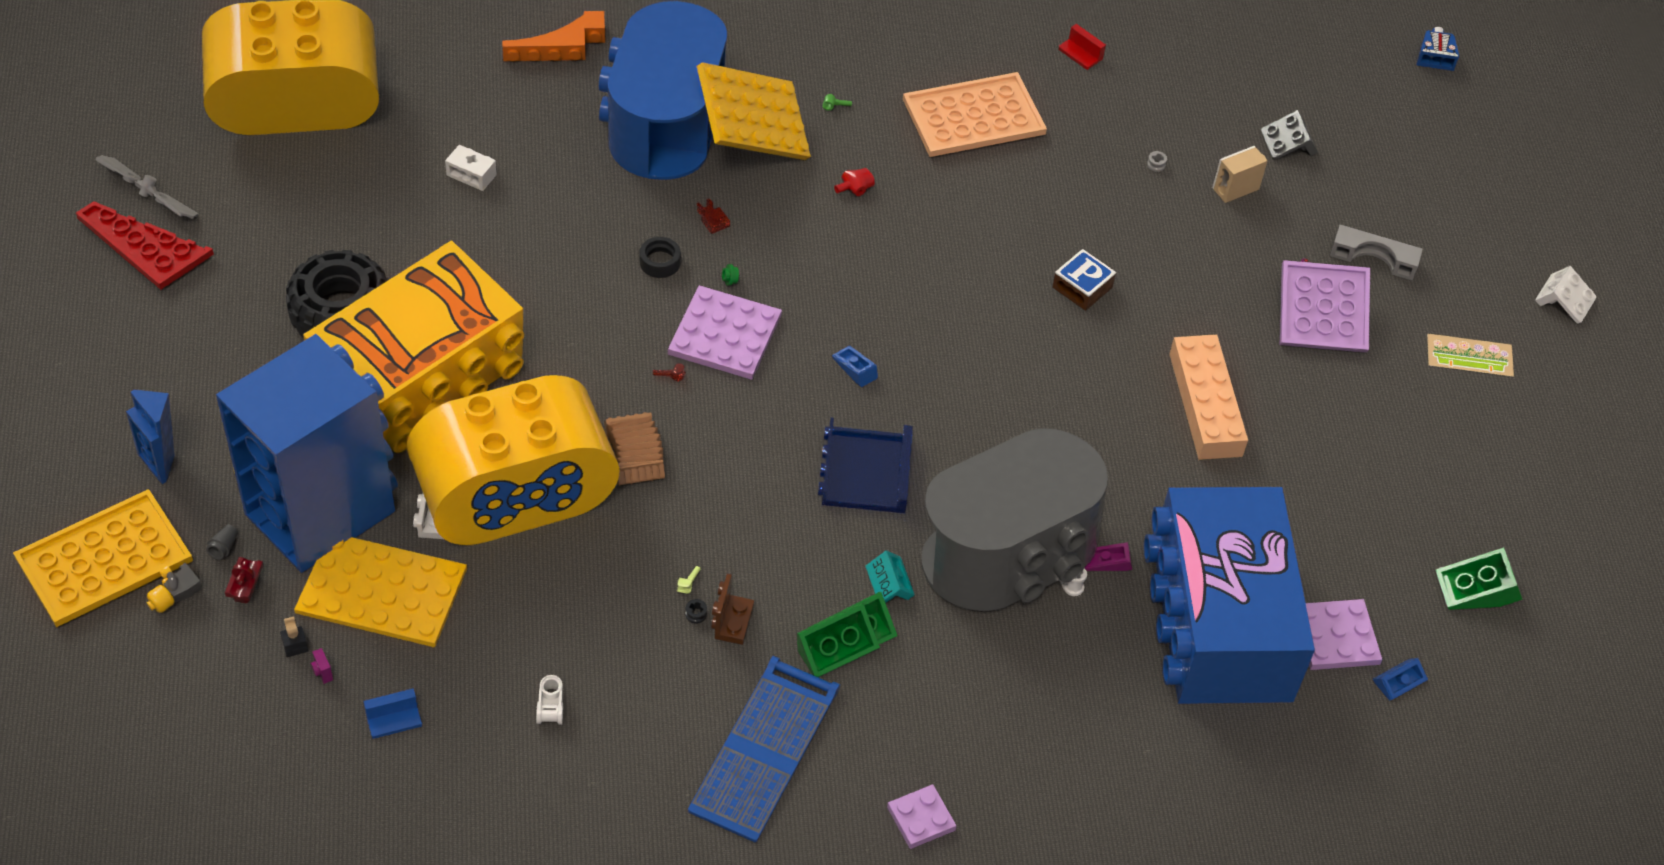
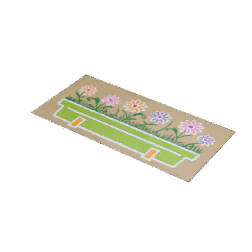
(1470, 355)

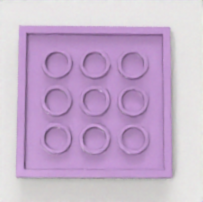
(1325, 306)
(725, 332)

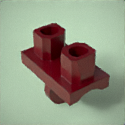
(243, 579)

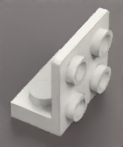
(1569, 291)

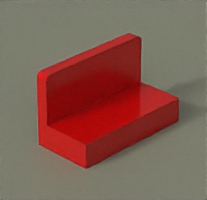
(1083, 47)

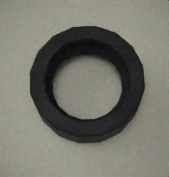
(660, 244)

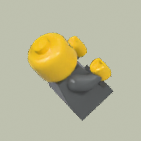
(176, 588)

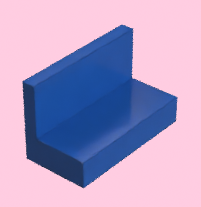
(392, 713)

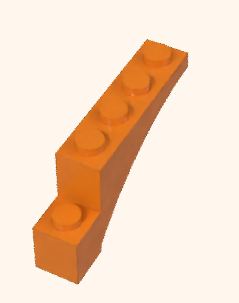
(561, 44)

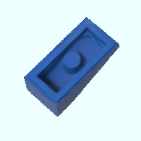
(856, 366)

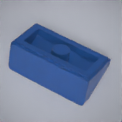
(1401, 678)

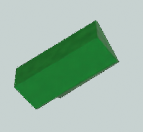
(846, 635)

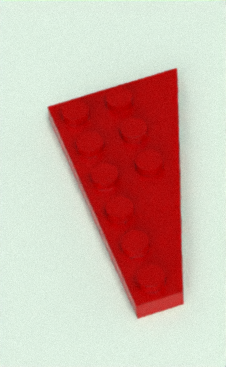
(146, 247)

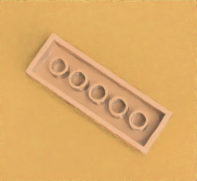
(1208, 397)

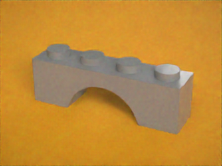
(1400, 257)

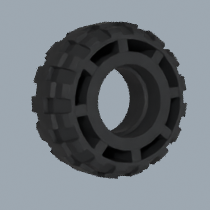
(327, 275)

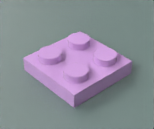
(921, 816)

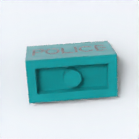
(889, 576)

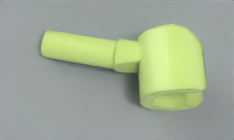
(685, 585)

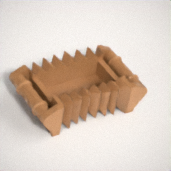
(636, 447)

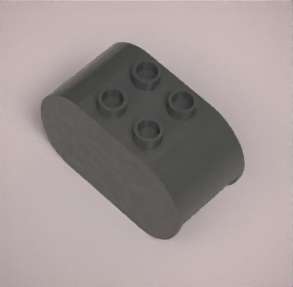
(1014, 520)

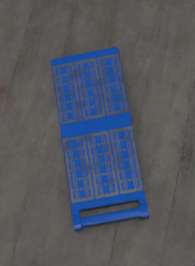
(762, 751)

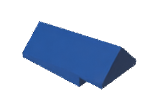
(152, 431)

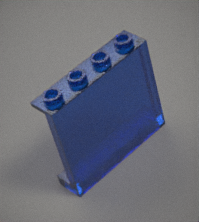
(866, 468)

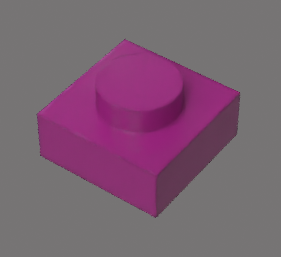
(321, 666)

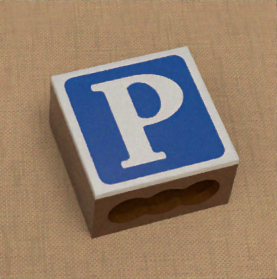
(1084, 279)

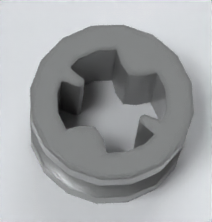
(1157, 156)

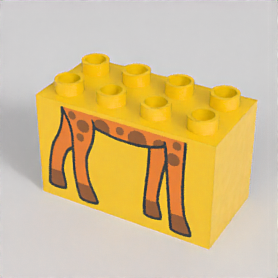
(430, 337)

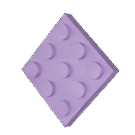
(1342, 635)

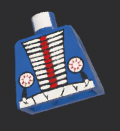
(1438, 50)

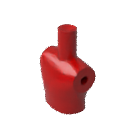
(856, 181)

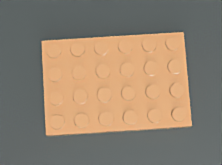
(974, 114)

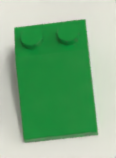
(1479, 582)

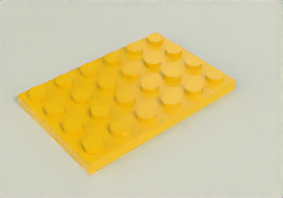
(753, 111)
(102, 557)
(382, 590)

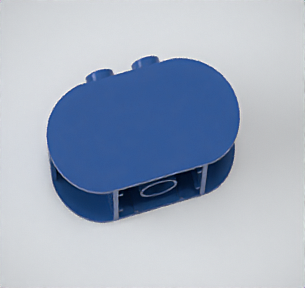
(655, 90)

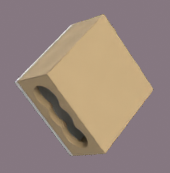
(1239, 174)

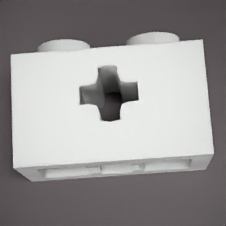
(471, 167)

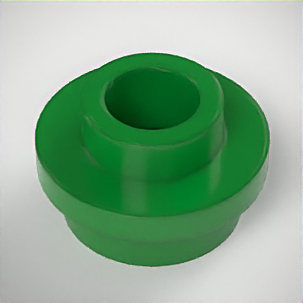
(730, 275)

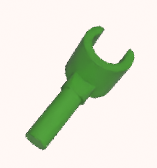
(830, 101)

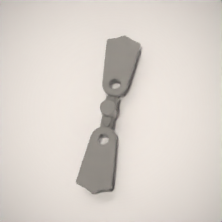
(146, 186)

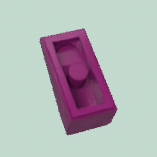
(1111, 558)

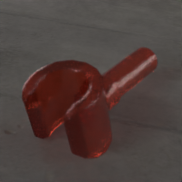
(676, 374)

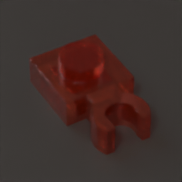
(713, 218)

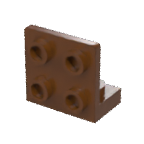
(731, 614)

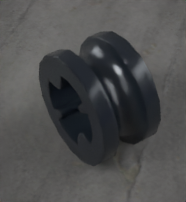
(696, 604)

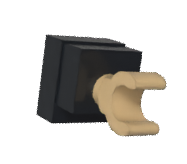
(293, 638)

